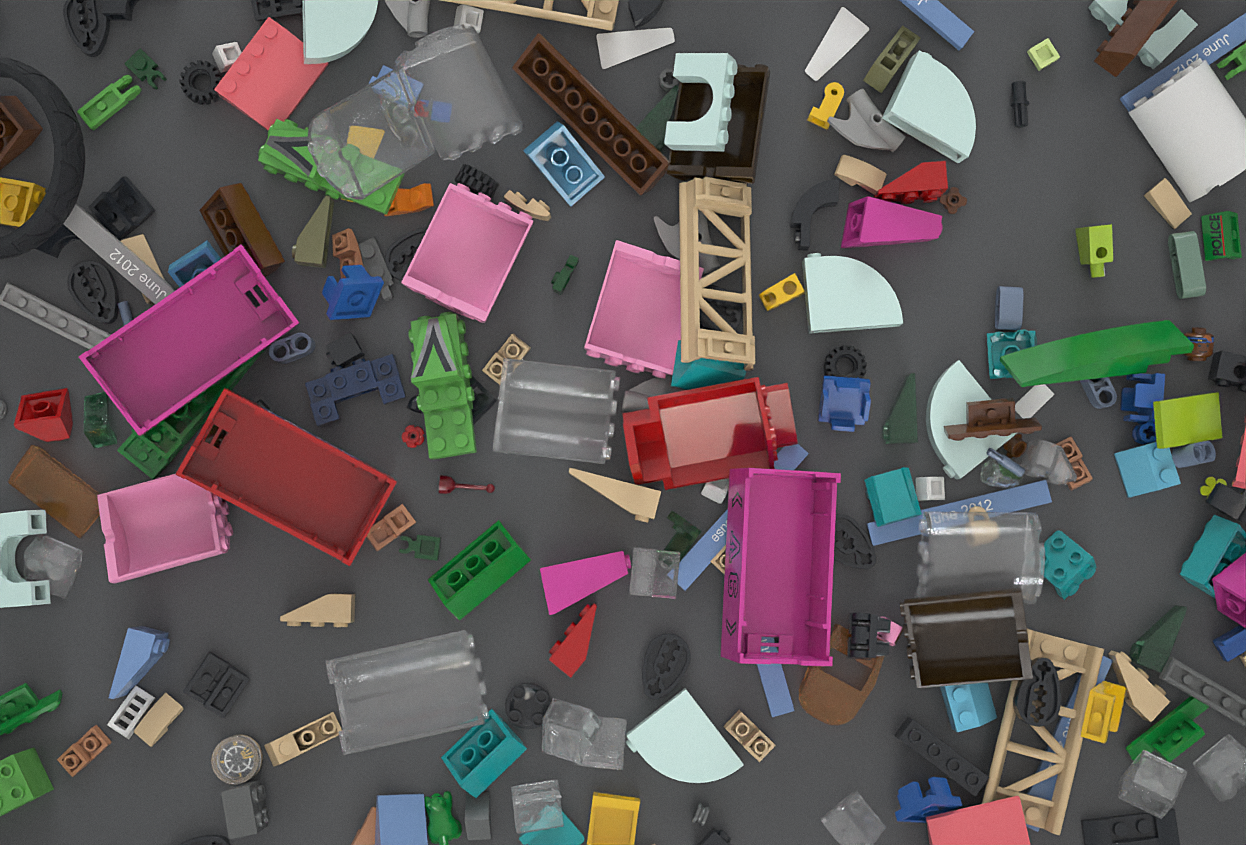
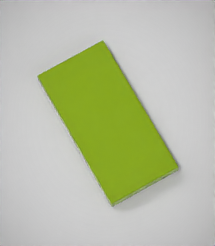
(1187, 420)

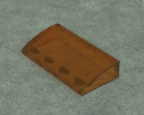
(56, 490)

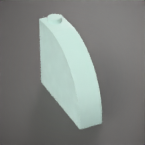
(334, 27)
(933, 107)
(847, 296)
(948, 407)
(683, 742)

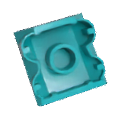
(1005, 343)
(892, 497)

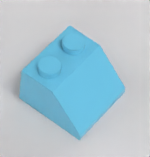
(1146, 469)
(968, 705)

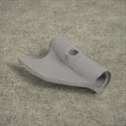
(411, 15)
(866, 125)
(671, 239)
(636, 398)

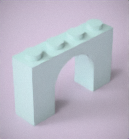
(1160, 43)
(711, 130)
(13, 588)

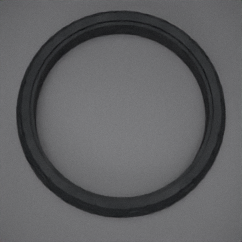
(67, 167)

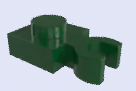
(144, 68)
(561, 279)
(425, 547)

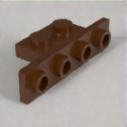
(991, 418)

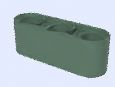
(1186, 264)

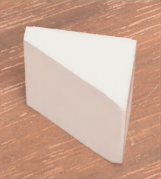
(469, 16)
(226, 55)
(930, 488)
(716, 490)

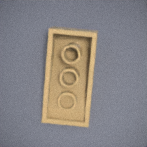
(631, 497)

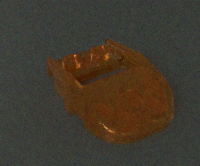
(830, 698)

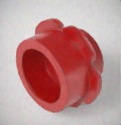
(413, 442)

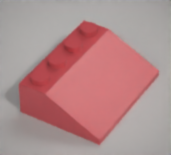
(269, 76)
(982, 824)

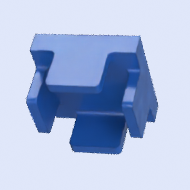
(352, 295)
(1142, 396)
(844, 402)
(937, 801)

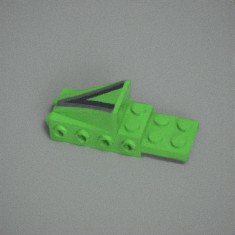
(288, 154)
(443, 384)

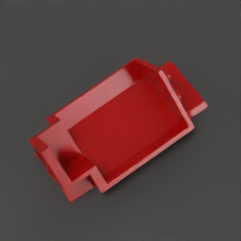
(708, 431)

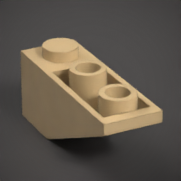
(329, 608)
(1140, 693)
(303, 739)

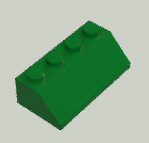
(478, 570)

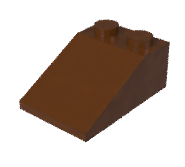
(17, 129)

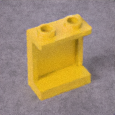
(1103, 711)
(613, 819)

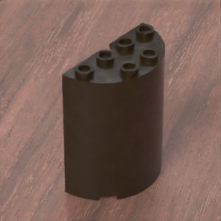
(744, 129)
(967, 638)

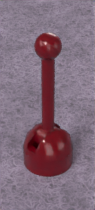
(447, 485)

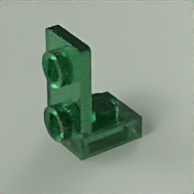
(96, 421)
(685, 534)

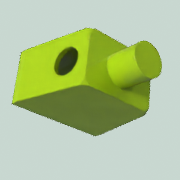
(1095, 247)

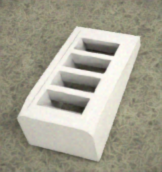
(119, 715)

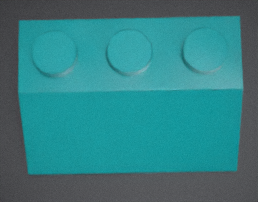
(704, 372)
(1216, 550)
(483, 754)

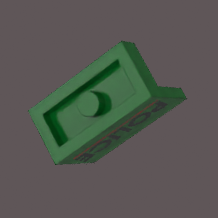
(1221, 236)

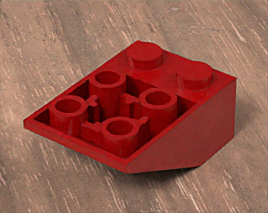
(922, 182)
(574, 649)

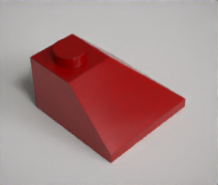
(45, 415)

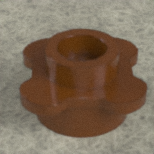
(948, 204)
(1015, 446)

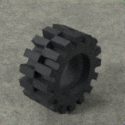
(192, 73)
(476, 181)
(845, 352)

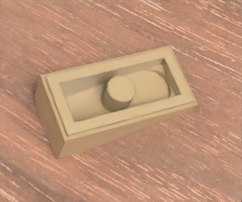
(1168, 203)

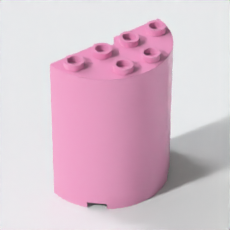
(467, 252)
(638, 312)
(161, 526)

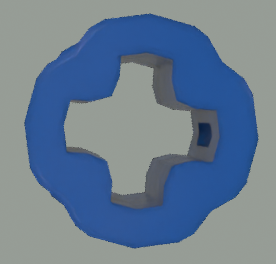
(1140, 437)

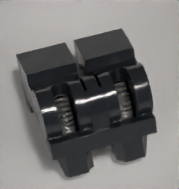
(863, 639)

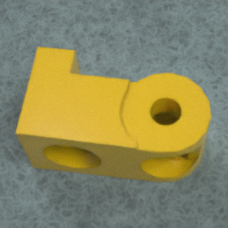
(831, 99)
(781, 292)

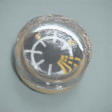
(237, 759)

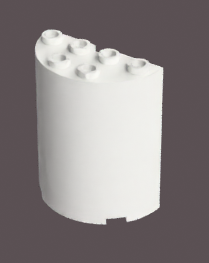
(1194, 129)

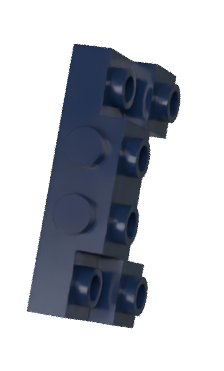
(353, 382)

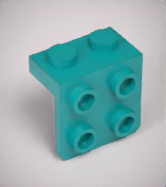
(1066, 564)
(565, 835)

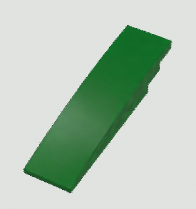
(1098, 354)
(163, 442)

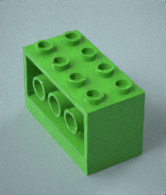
(22, 780)

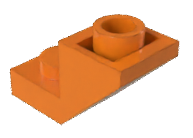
(411, 200)

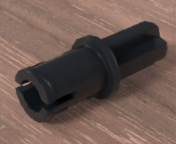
(1020, 104)

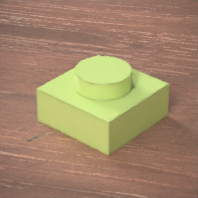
(1043, 54)

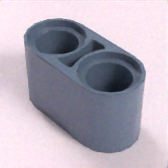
(1008, 308)
(292, 350)
(1093, 390)
(1193, 454)

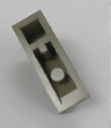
(891, 59)
(314, 239)

